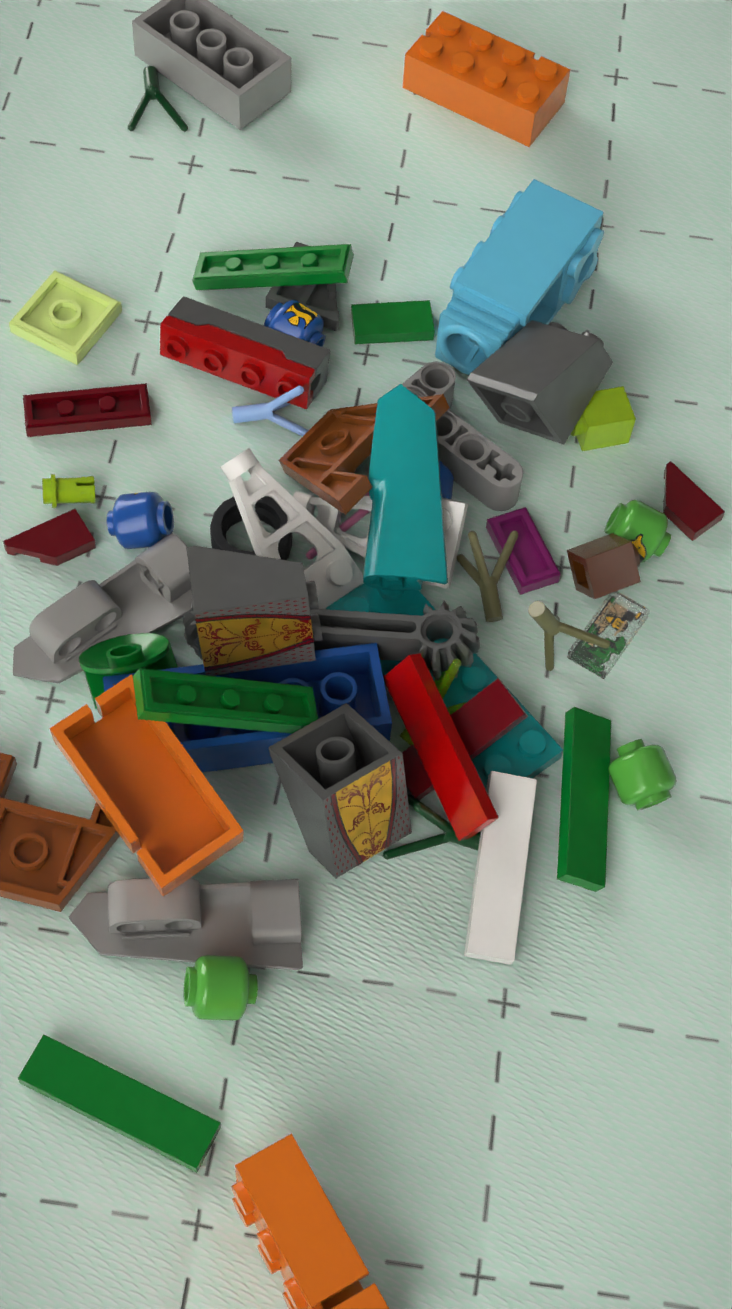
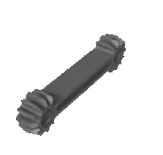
(394, 633)

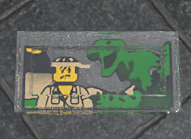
(615, 621)

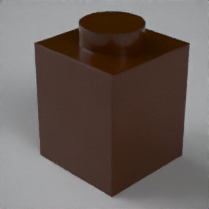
(604, 565)

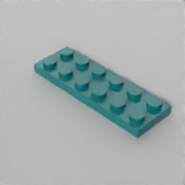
(522, 750)

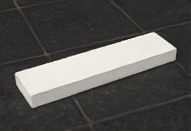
(501, 870)

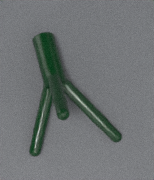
(153, 92)
(447, 836)

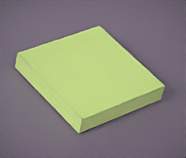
(65, 317)

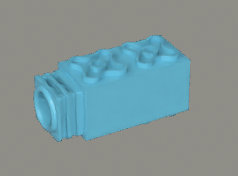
(519, 274)

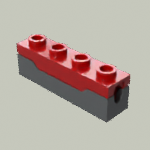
(243, 351)

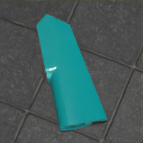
(406, 496)

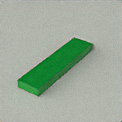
(273, 267)
(223, 701)
(584, 800)
(120, 1103)

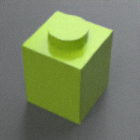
(605, 420)

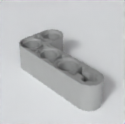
(490, 472)

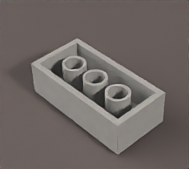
(213, 58)

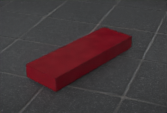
(86, 410)
(479, 724)

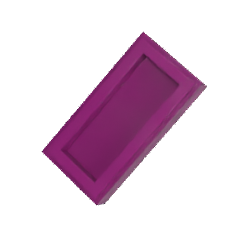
(530, 560)

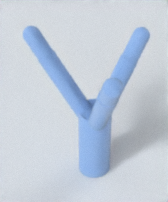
(266, 411)

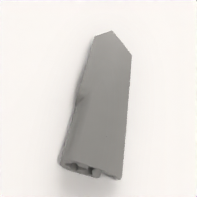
(134, 600)
(196, 920)

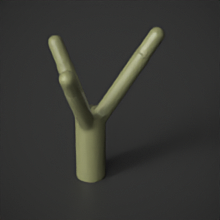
(488, 583)
(552, 626)

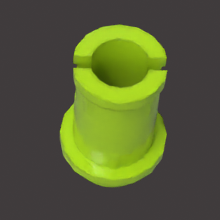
(68, 490)

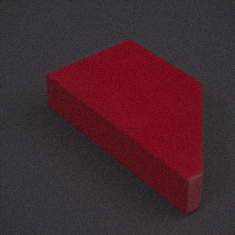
(688, 504)
(53, 540)

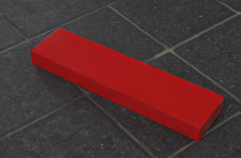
(440, 747)

